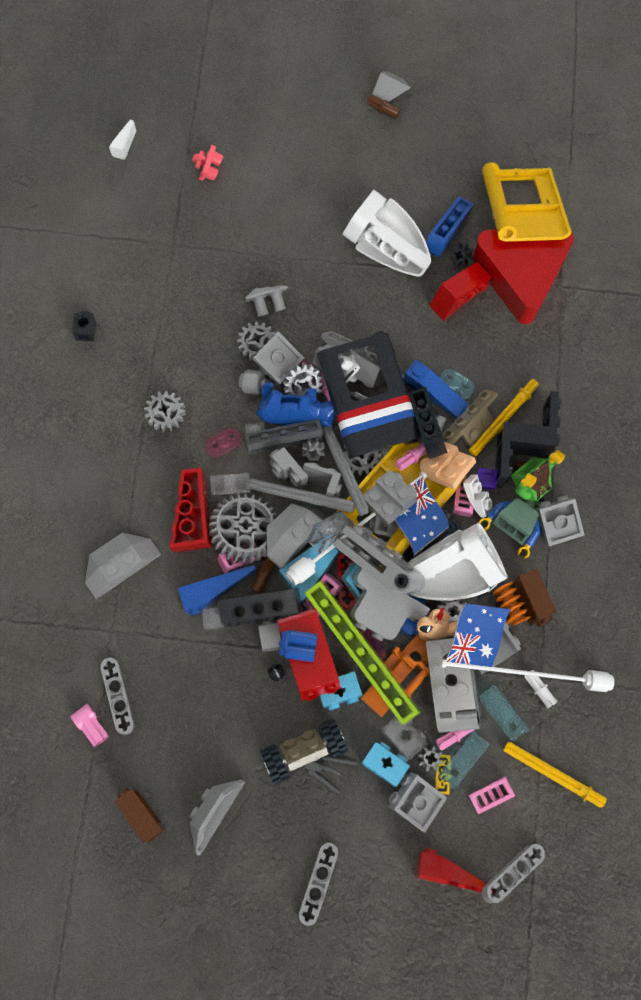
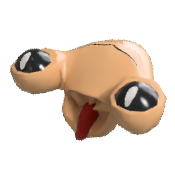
(436, 626)

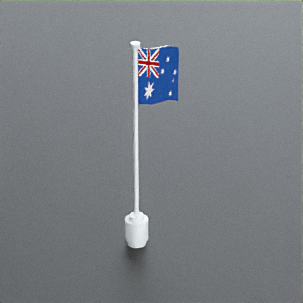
(419, 524)
(479, 639)

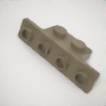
(473, 421)

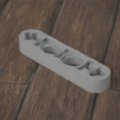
(113, 697)
(515, 876)
(318, 883)

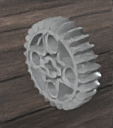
(236, 530)

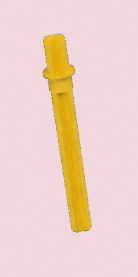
(523, 395)
(555, 774)

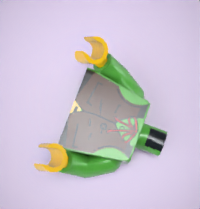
(534, 477)

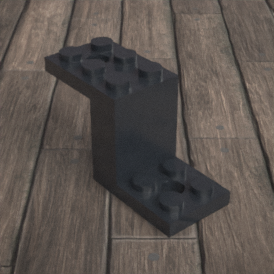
(528, 439)

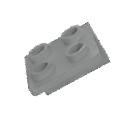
(324, 478)

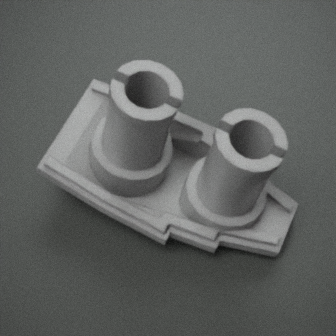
(259, 294)

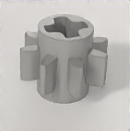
(313, 449)
(434, 755)

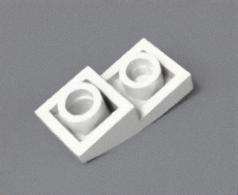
(479, 500)

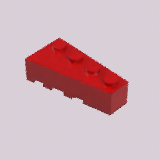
(192, 513)

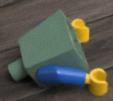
(517, 520)

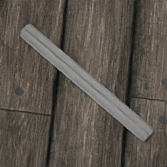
(345, 471)
(302, 495)

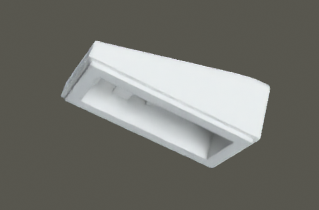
(123, 141)

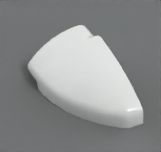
(388, 235)
(459, 566)

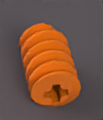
(509, 601)

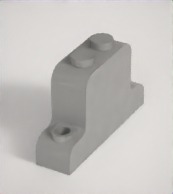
(381, 609)

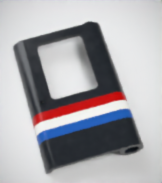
(375, 420)

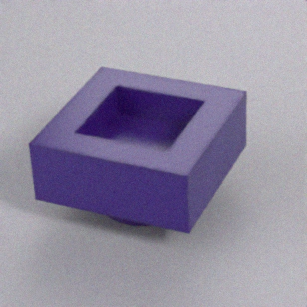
(487, 478)

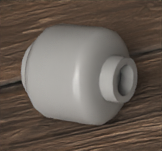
(252, 382)

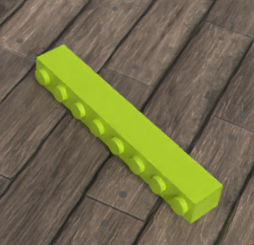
(362, 653)

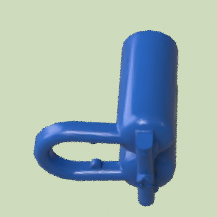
(298, 645)

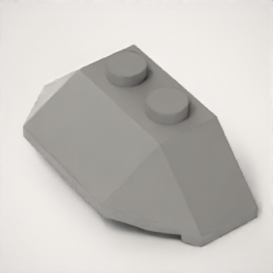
(290, 532)
(118, 561)
(212, 811)

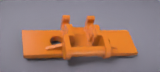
(400, 666)

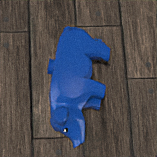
(292, 408)

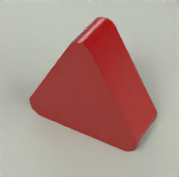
(521, 270)

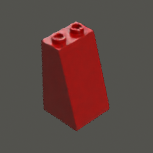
(317, 676)

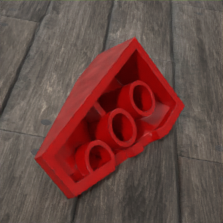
(441, 870)

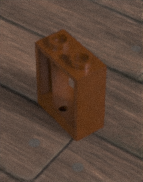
(535, 598)
(139, 815)

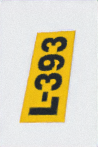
(442, 785)

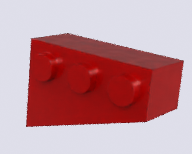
(459, 290)

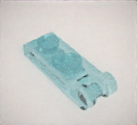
(503, 713)
(464, 759)

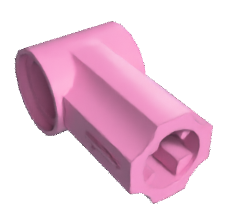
(87, 721)

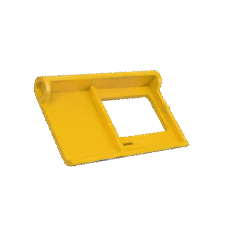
(526, 221)
(438, 491)

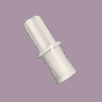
(541, 690)

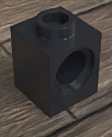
(84, 333)

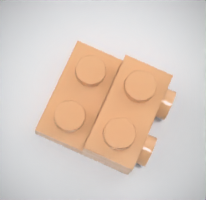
(449, 467)

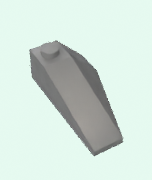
(370, 370)

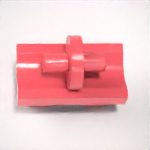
(211, 157)

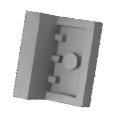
(277, 358)

